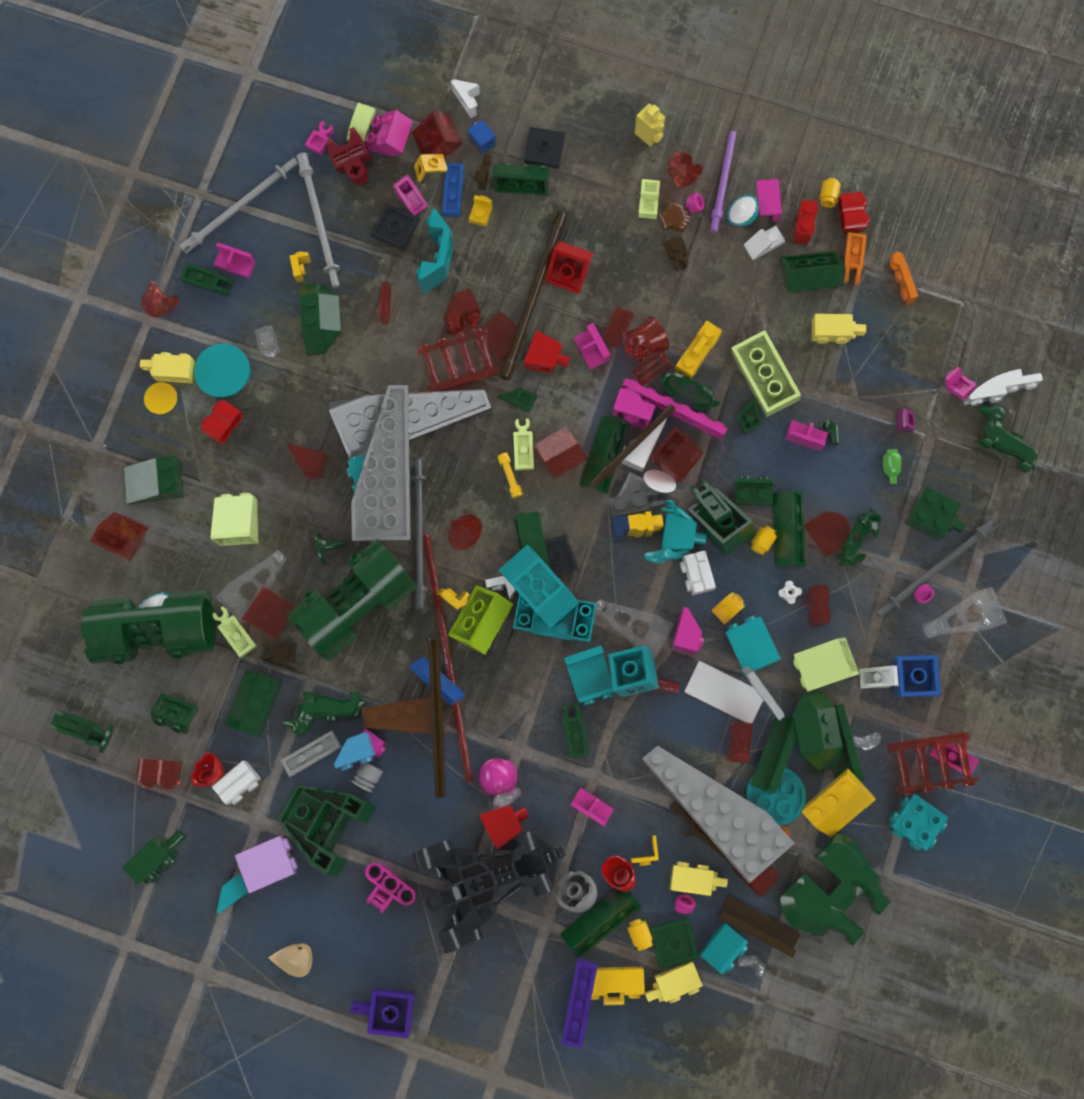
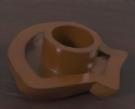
(675, 217)

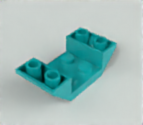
(430, 273)
(539, 586)
(574, 626)

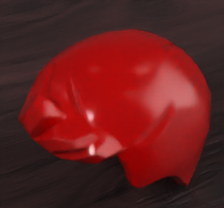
(207, 771)
(618, 873)

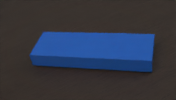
(453, 190)
(449, 691)

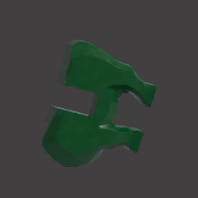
(816, 912)

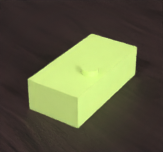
(765, 373)

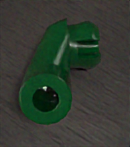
(832, 429)

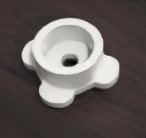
(790, 587)

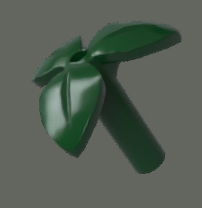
(322, 545)

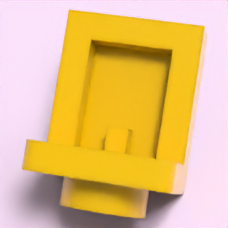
(728, 607)

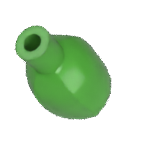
(892, 465)

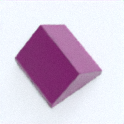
(905, 420)

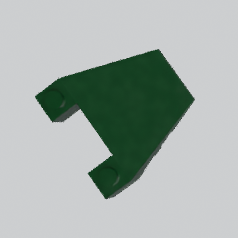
(318, 819)

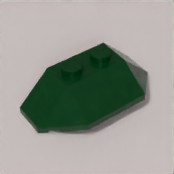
(319, 318)
(817, 730)

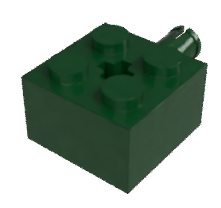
(154, 858)

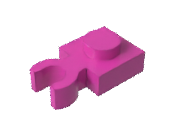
(318, 140)

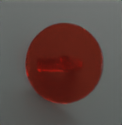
(464, 531)

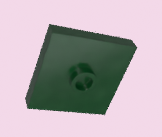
(674, 943)

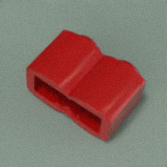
(852, 212)
(805, 222)
(221, 421)

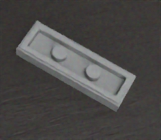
(763, 693)
(311, 753)

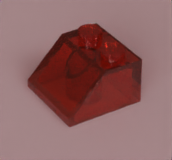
(437, 134)
(559, 452)

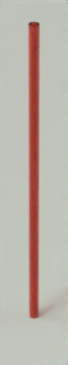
(447, 656)

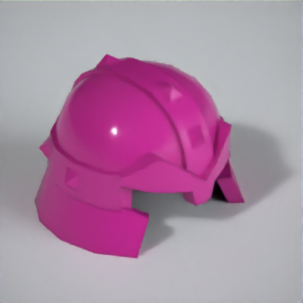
(497, 776)

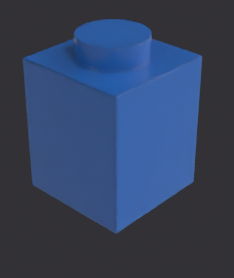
(481, 136)

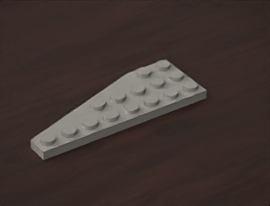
(427, 412)
(383, 490)
(734, 824)

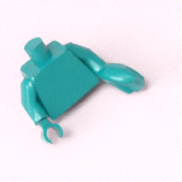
(678, 535)

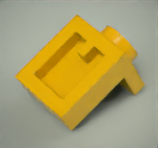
(481, 210)
(297, 262)
(450, 597)

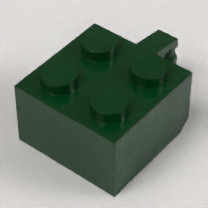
(934, 514)

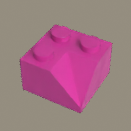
(633, 409)

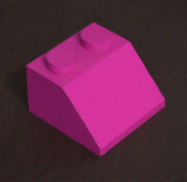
(687, 634)

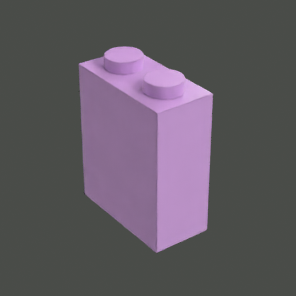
(266, 863)

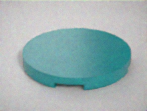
(222, 371)
(784, 804)

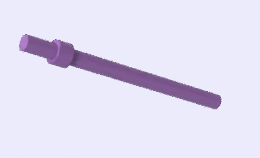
(717, 213)

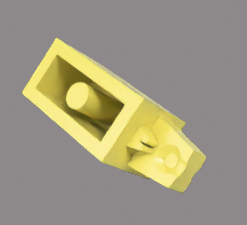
(650, 124)
(835, 328)
(170, 367)
(695, 880)
(674, 983)

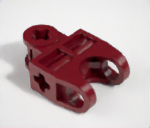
(351, 157)

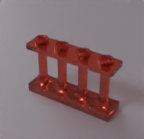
(471, 373)
(939, 743)

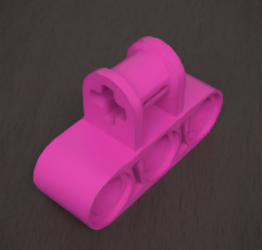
(384, 893)

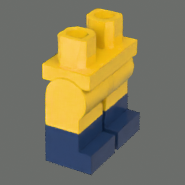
(635, 525)

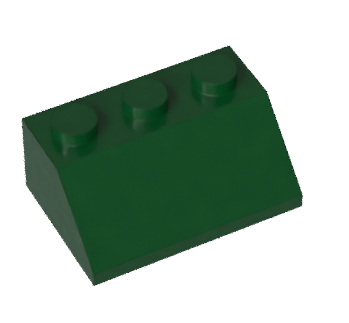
(521, 179)
(812, 271)
(253, 703)

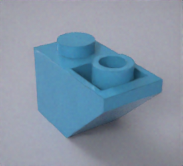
(356, 749)

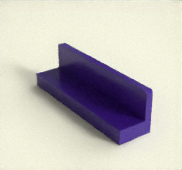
(579, 1003)

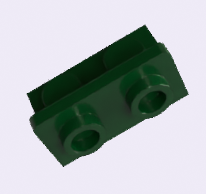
(753, 491)
(173, 713)

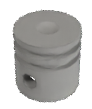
(367, 776)

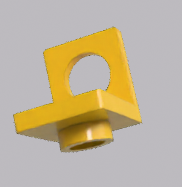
(429, 164)
(643, 861)

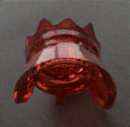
(646, 339)

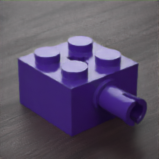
(380, 1020)

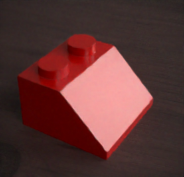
(569, 267)

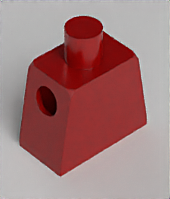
(545, 354)
(503, 824)

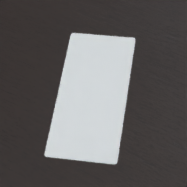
(724, 692)

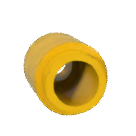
(829, 192)
(763, 540)
(640, 934)

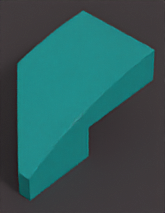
(231, 893)

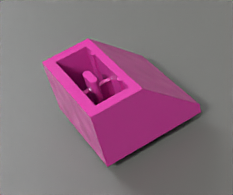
(389, 133)

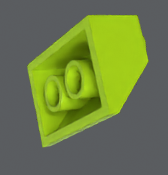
(480, 619)

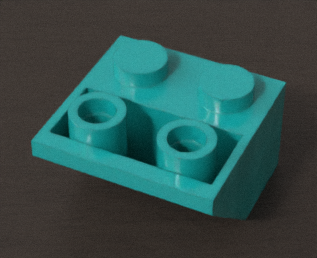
(724, 948)

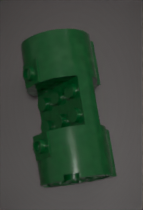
(328, 619)
(118, 629)

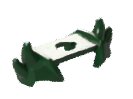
(678, 381)
(865, 523)

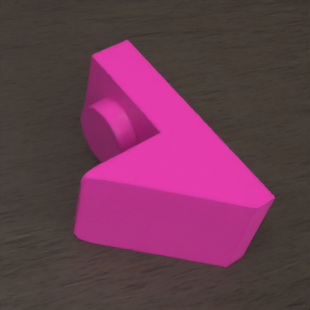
(409, 194)

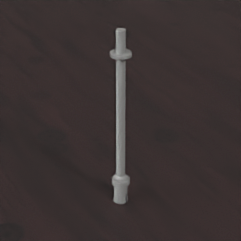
(306, 172)
(197, 237)

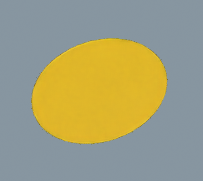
(160, 398)

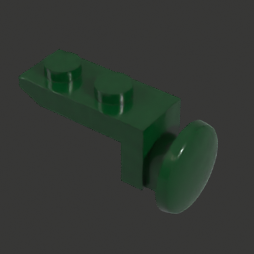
(82, 729)

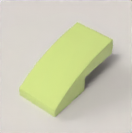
(361, 120)
(649, 199)

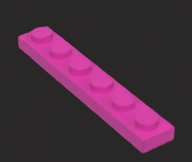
(682, 411)

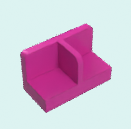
(769, 198)
(234, 260)
(592, 347)
(806, 435)
(592, 806)

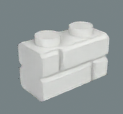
(698, 573)
(236, 783)

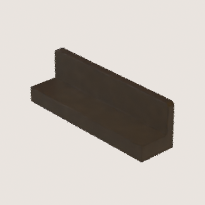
(759, 926)

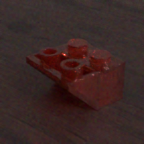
(461, 312)
(677, 454)
(119, 535)

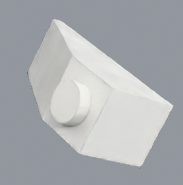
(638, 458)

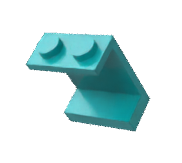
(752, 644)
(590, 675)

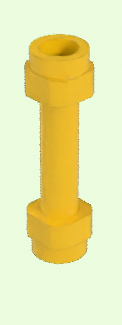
(515, 490)

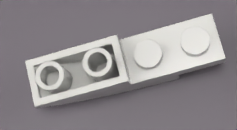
(999, 386)

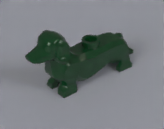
(1004, 441)
(326, 708)

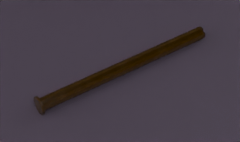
(436, 717)

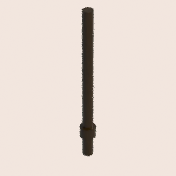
(606, 471)

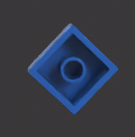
(917, 676)

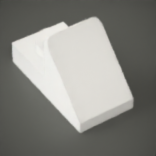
(465, 93)
(764, 242)
(497, 584)
(879, 677)

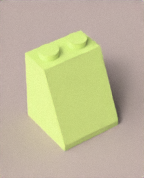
(235, 520)
(825, 664)

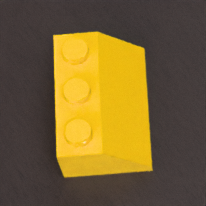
(838, 803)

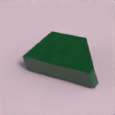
(519, 398)

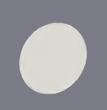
(659, 481)

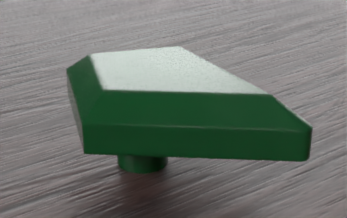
(749, 417)

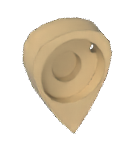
(294, 960)

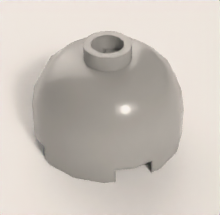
(576, 892)

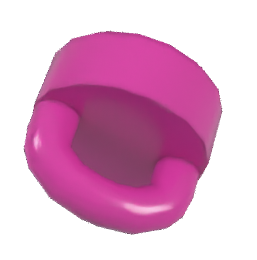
(694, 203)
(923, 593)
(684, 904)

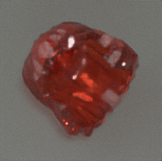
(683, 170)
(156, 303)

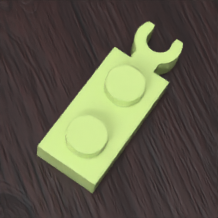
(523, 447)
(235, 633)

